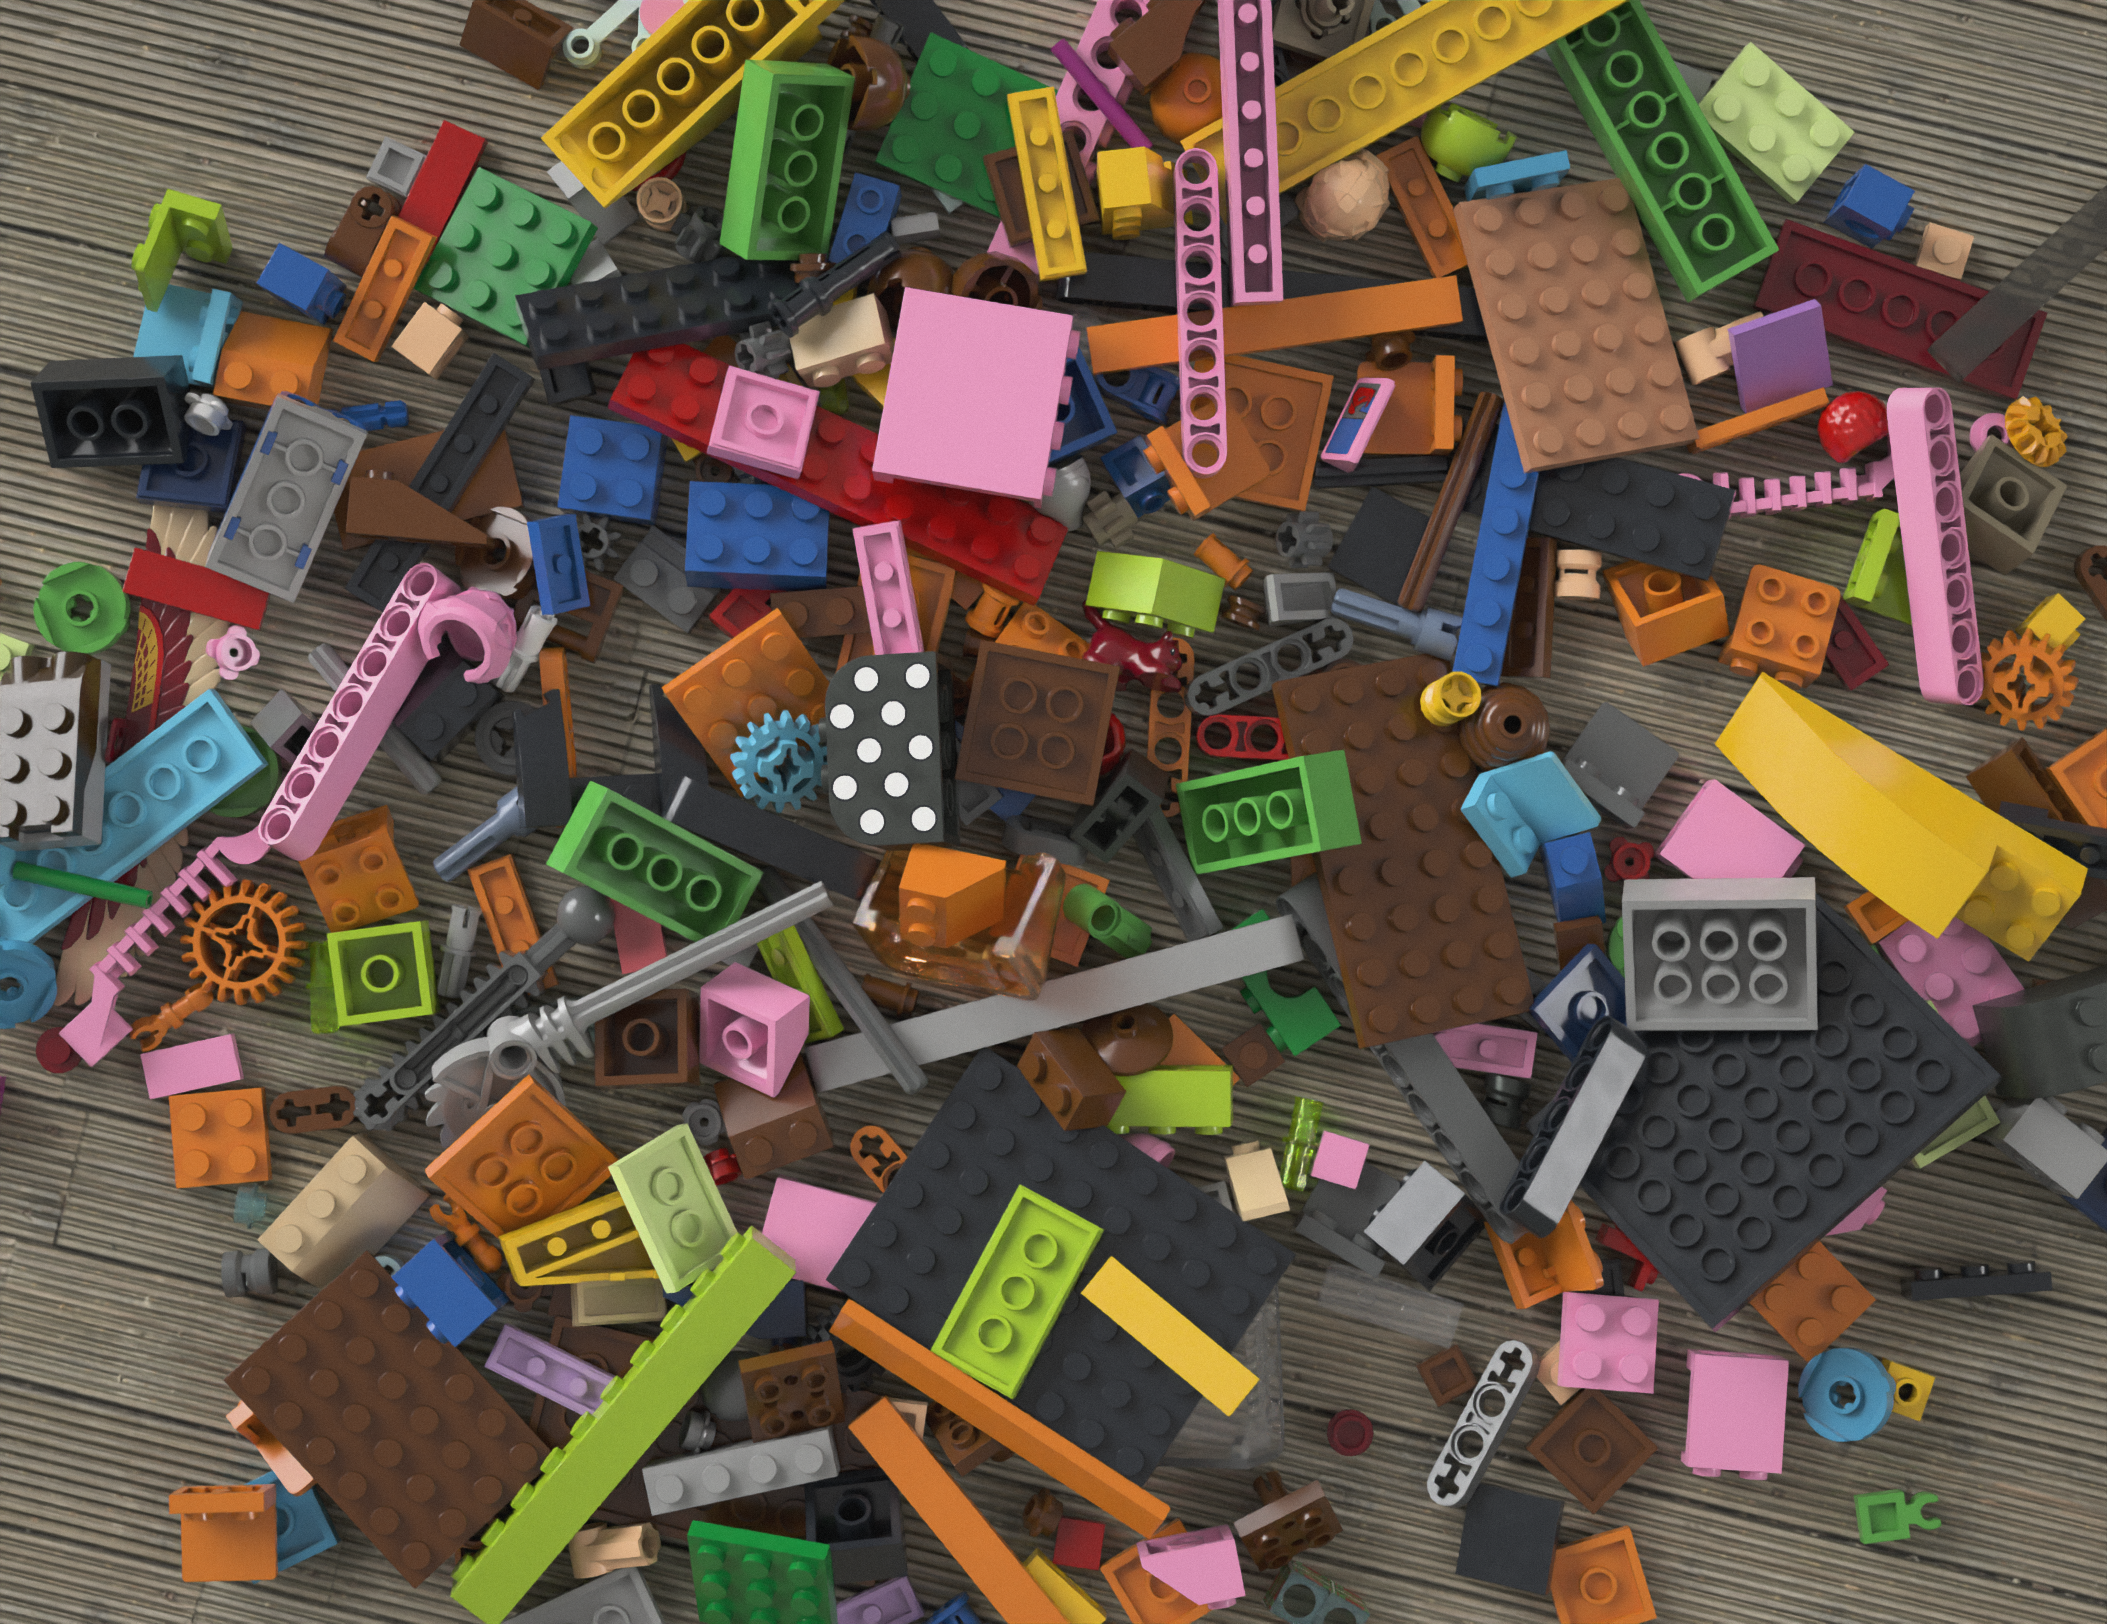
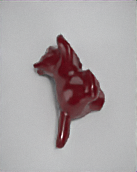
(1138, 660)

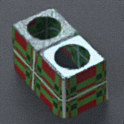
(1298, 1573)

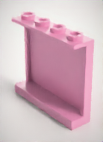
(975, 396)

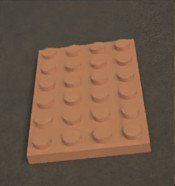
(1575, 324)

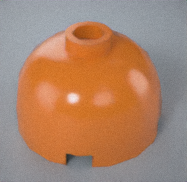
(1188, 97)

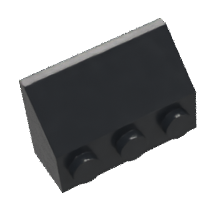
(113, 411)

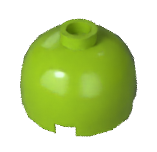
(1463, 141)

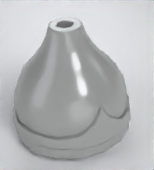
(1069, 493)

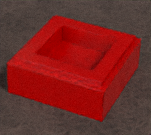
(1079, 1542)

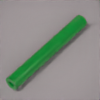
(82, 885)

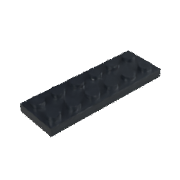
(651, 309)
(1624, 511)

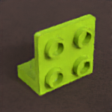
(178, 226)
(1879, 571)

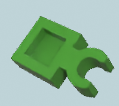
(1887, 1516)

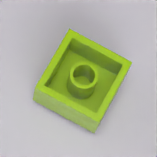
(383, 973)

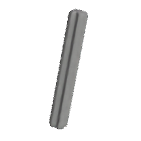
(394, 742)

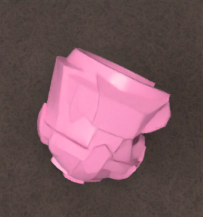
(478, 628)

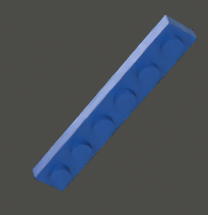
(1496, 562)

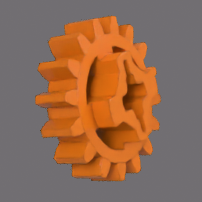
(2007, 689)

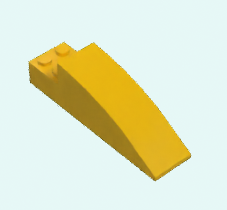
(677, 88)
(1898, 825)

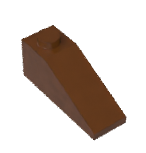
(394, 512)

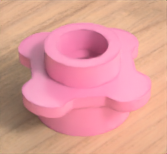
(246, 655)

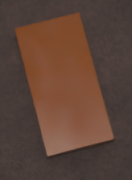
(492, 486)

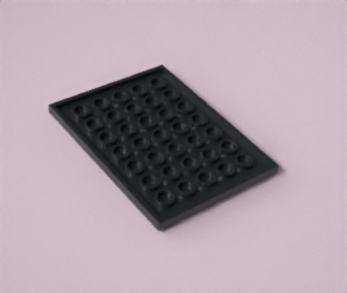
(1767, 1139)
(1090, 1374)

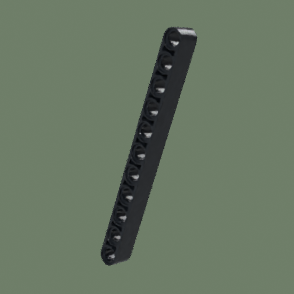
(1151, 286)

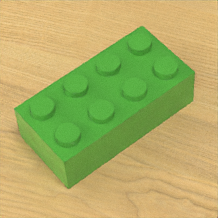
(786, 159)
(1269, 812)
(653, 865)

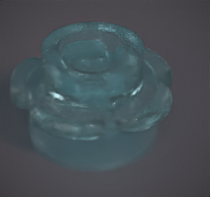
(250, 1205)

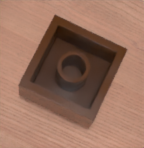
(650, 1043)

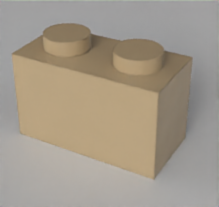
(843, 342)

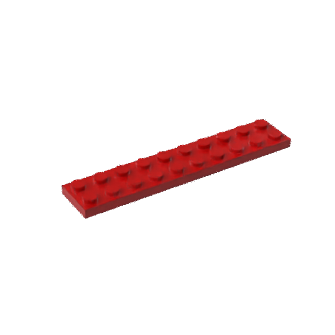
(969, 531)

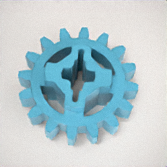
(768, 748)

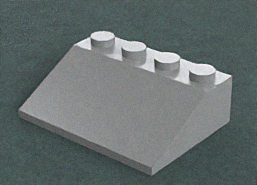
(1720, 954)

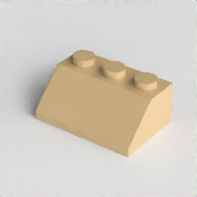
(343, 1212)

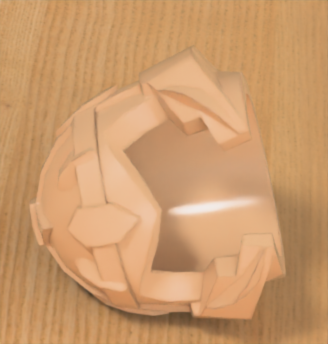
(1345, 198)

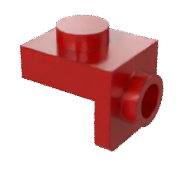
(1643, 1270)

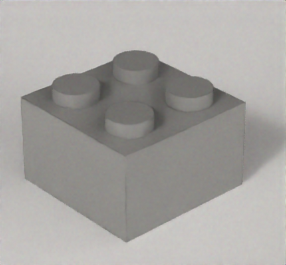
(2048, 1144)

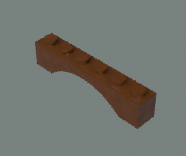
(1154, 43)

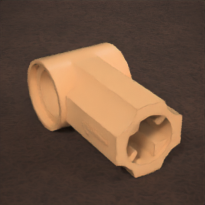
(1709, 351)
(603, 1548)

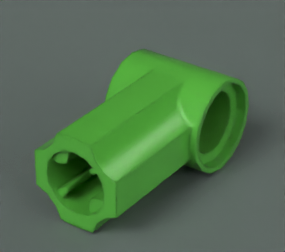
(1107, 921)

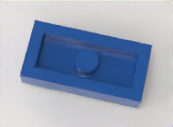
(558, 564)

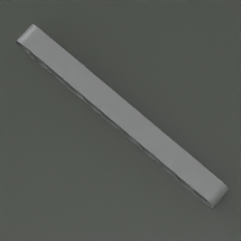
(1065, 1000)

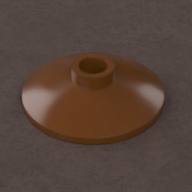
(1130, 1039)

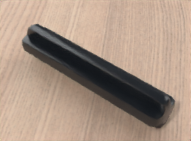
(1383, 472)

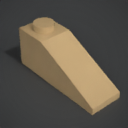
(1255, 1181)

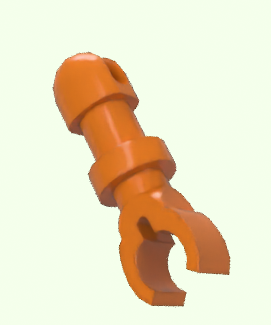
(171, 1016)
(486, 1256)

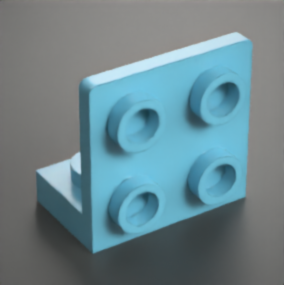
(190, 326)
(1526, 806)

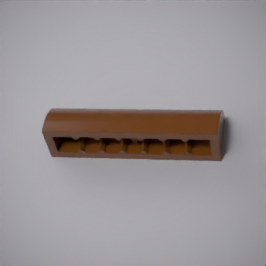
(2021, 779)

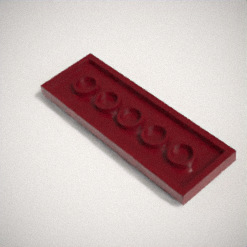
(1887, 305)

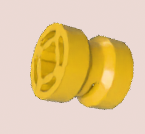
(1460, 694)

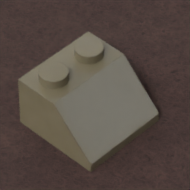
(2006, 504)

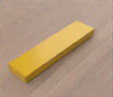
(1046, 183)
(1170, 1336)

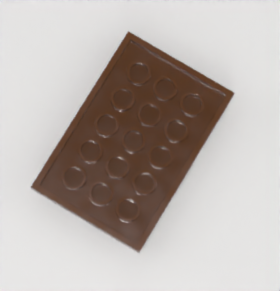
(389, 1419)

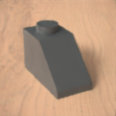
(285, 725)

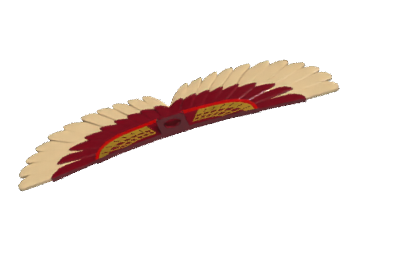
(166, 677)

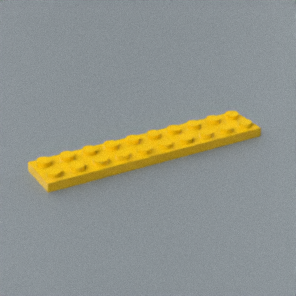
(1399, 78)

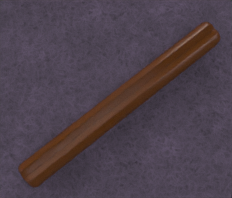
(1450, 501)

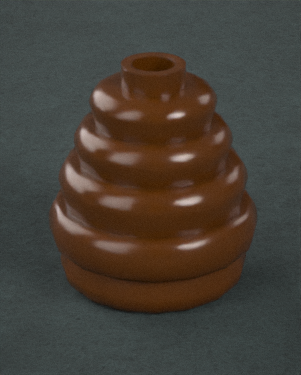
(1484, 734)

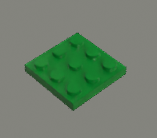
(952, 121)
(502, 247)
(760, 1577)

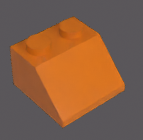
(271, 357)
(1665, 610)
(949, 895)

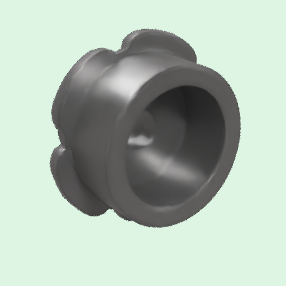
(709, 1109)
(697, 1432)

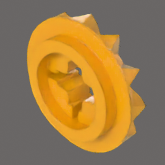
(2040, 443)

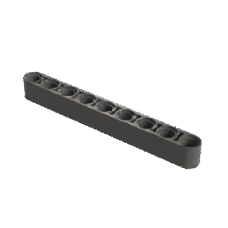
(1422, 1077)

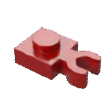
(741, 610)

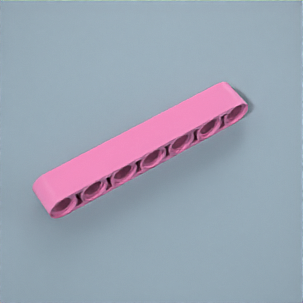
(1205, 291)
(1935, 545)
(354, 719)

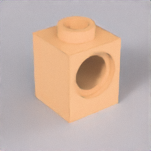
(431, 339)

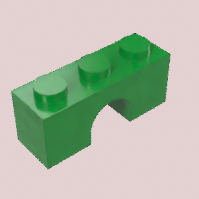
(1294, 1020)

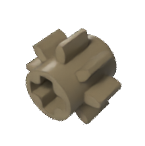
(1110, 519)

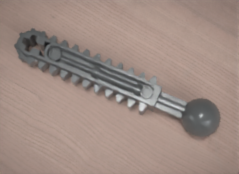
(582, 918)

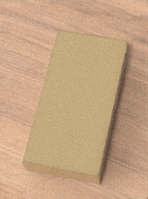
(617, 1302)

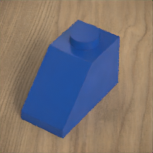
(1573, 877)

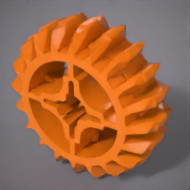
(234, 961)

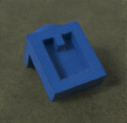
(1136, 478)

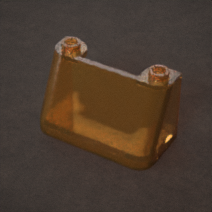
(999, 960)

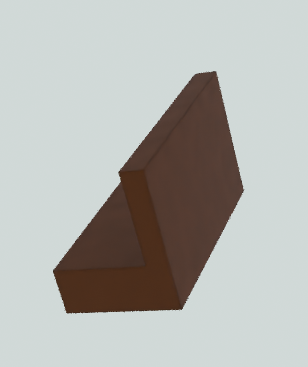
(515, 37)

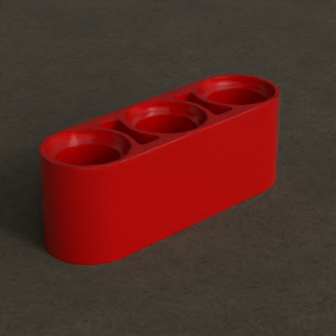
(1240, 738)

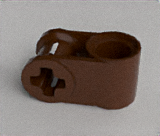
(360, 231)

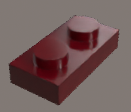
(1851, 650)

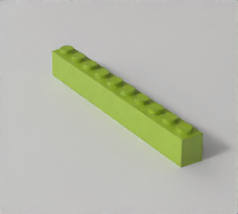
(622, 1427)

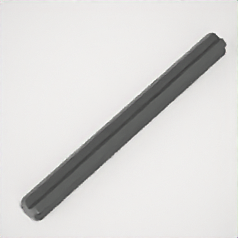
(849, 991)

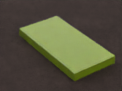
(1016, 1291)

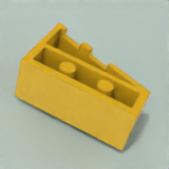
(1135, 192)
(579, 1246)

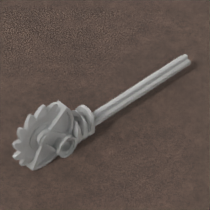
(482, 1071)

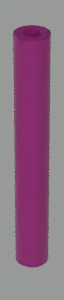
(1100, 95)

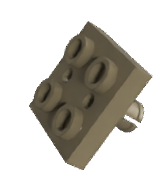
(1322, 17)

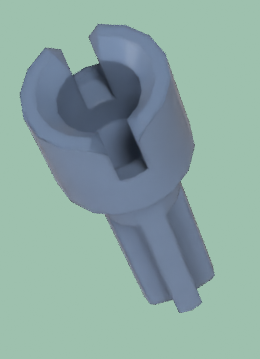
(1430, 630)
(482, 839)

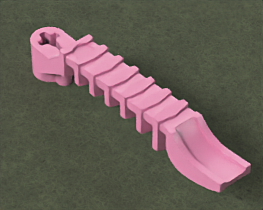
(1851, 489)
(99, 1026)

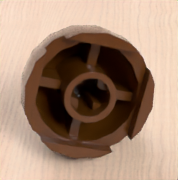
(879, 80)
(914, 269)
(998, 280)

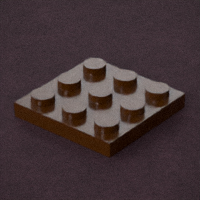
(1037, 722)

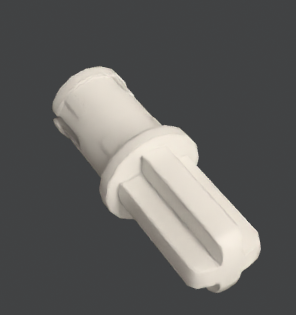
(527, 648)

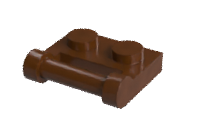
(604, 600)

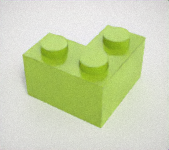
(1155, 593)

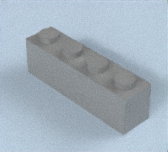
(740, 1470)

